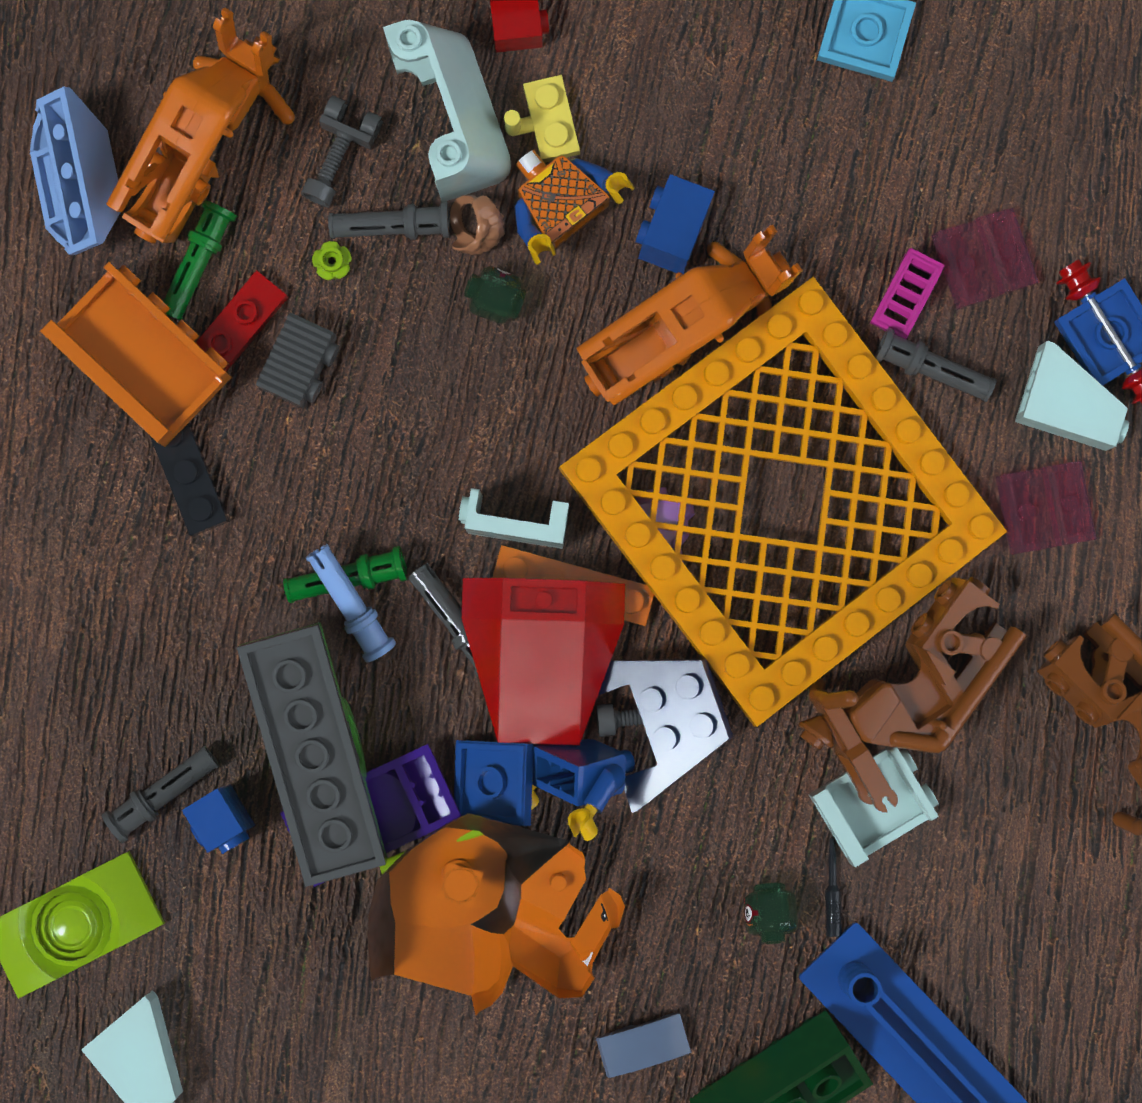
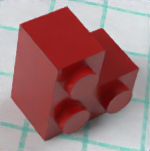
(518, 24)

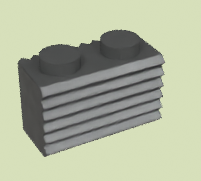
(298, 361)

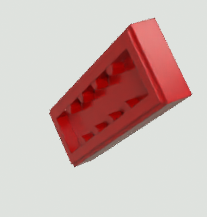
(243, 318)

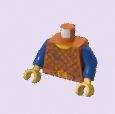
(561, 199)

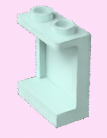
(511, 529)
(863, 828)

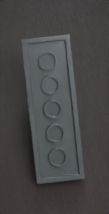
(313, 753)

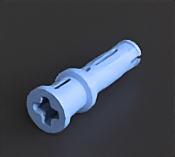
(360, 619)

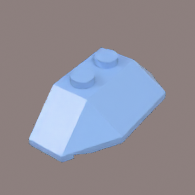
(73, 171)

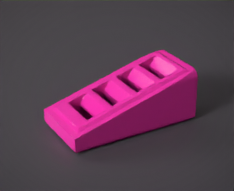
(923, 263)

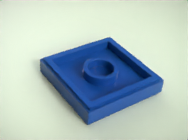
(494, 780)

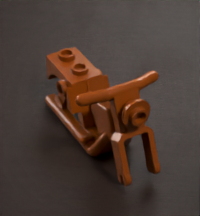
(1102, 695)
(928, 708)

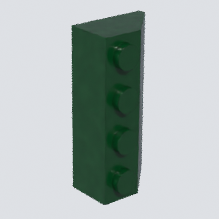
(802, 1067)

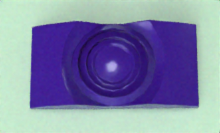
(409, 798)

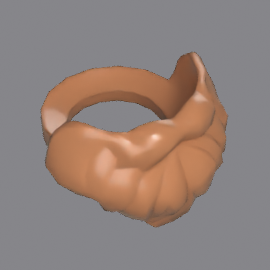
(489, 225)

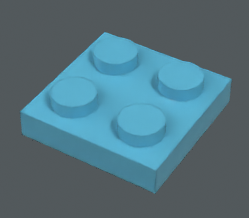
(867, 35)

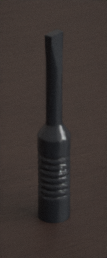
(833, 897)

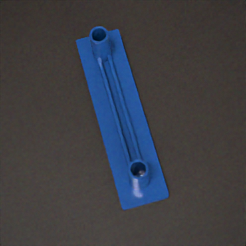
(901, 1024)

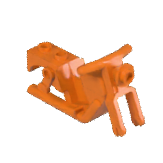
(189, 127)
(683, 318)

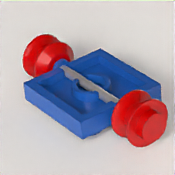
(1104, 329)

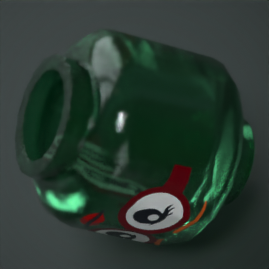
(495, 295)
(771, 912)

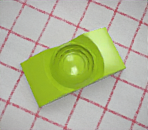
(76, 924)

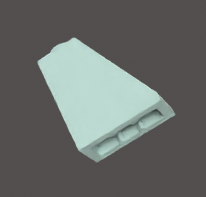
(1070, 402)
(137, 1055)

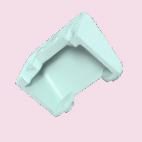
(476, 150)

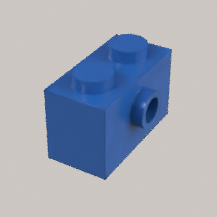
(675, 224)
(219, 820)

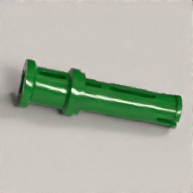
(203, 243)
(298, 587)

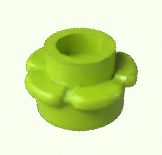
(332, 271)

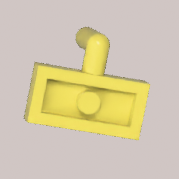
(548, 119)

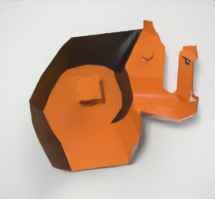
(484, 906)

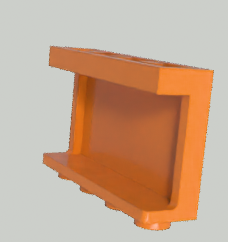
(139, 354)

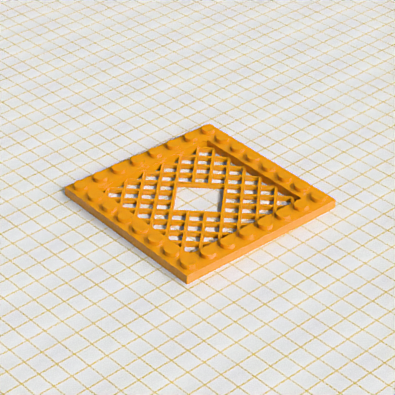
(969, 519)

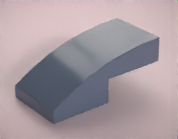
(643, 1045)

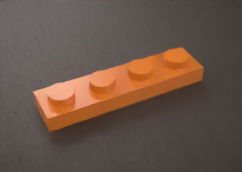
(522, 564)

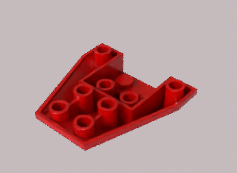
(541, 652)

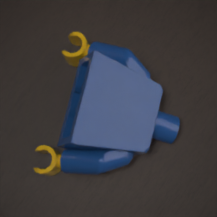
(582, 776)

